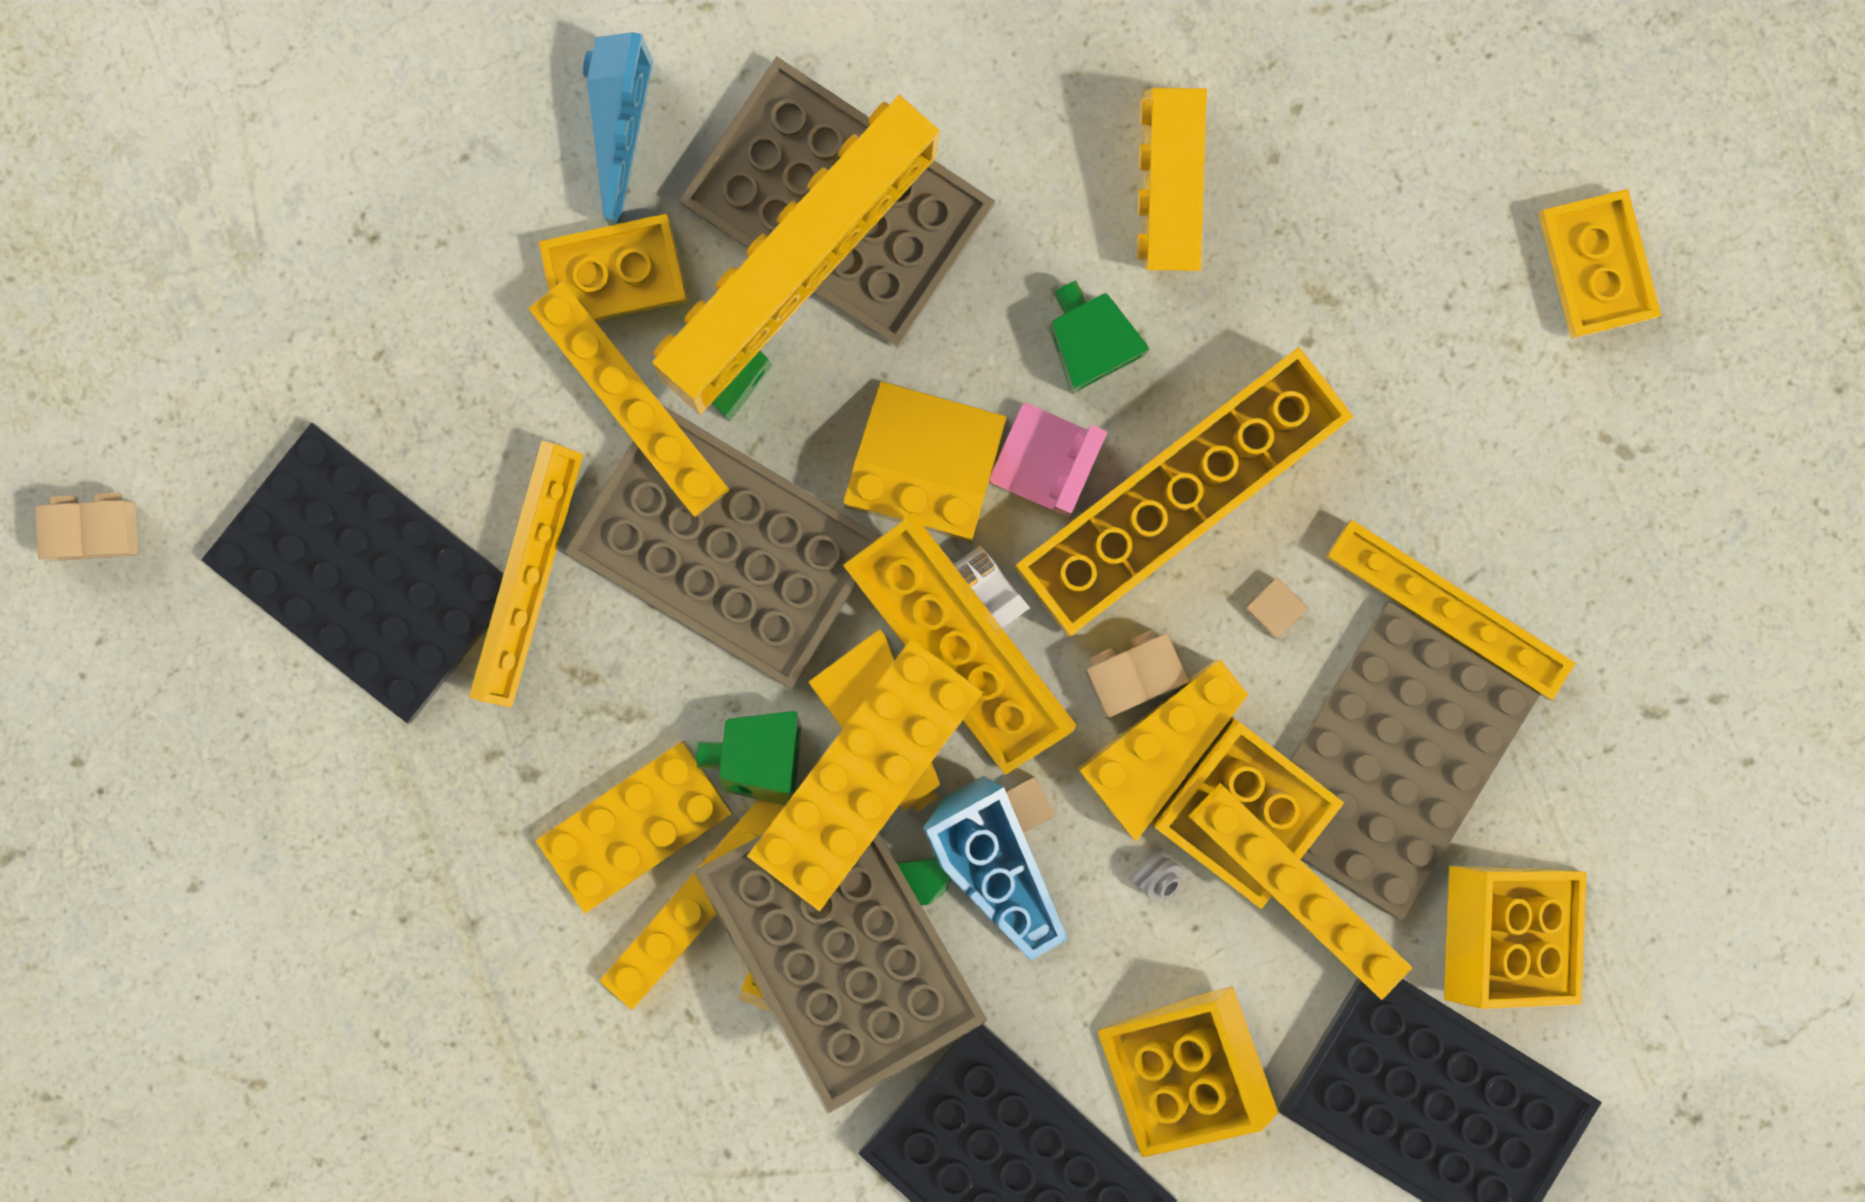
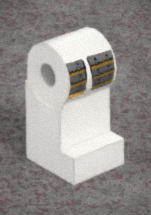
(991, 586)

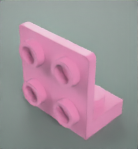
(1047, 459)

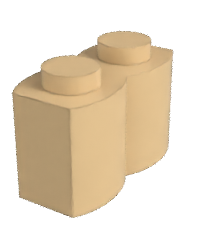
(86, 529)
(1135, 674)

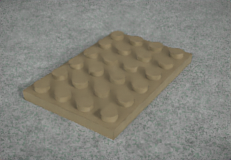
(773, 152)
(746, 573)
(1407, 753)
(851, 984)

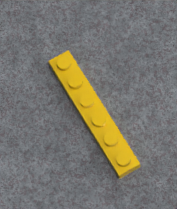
(628, 399)
(526, 575)
(1450, 610)
(1300, 891)
(679, 919)

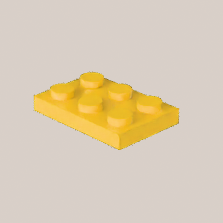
(1599, 264)
(618, 267)

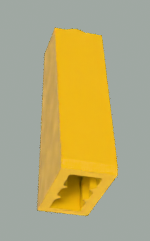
(849, 683)

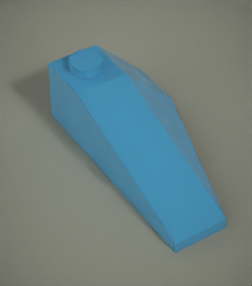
(617, 90)
(991, 861)

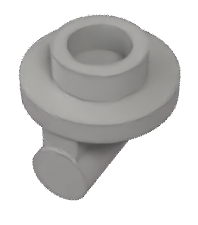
(1158, 876)

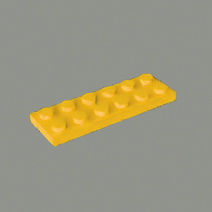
(935, 606)
(865, 774)

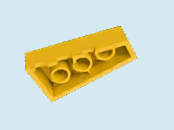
(1172, 178)
(1156, 753)

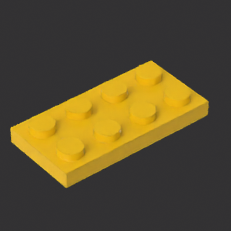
(634, 827)

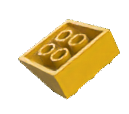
(925, 461)
(1266, 784)
(1514, 936)
(1189, 1073)

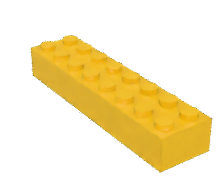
(797, 254)
(1183, 492)

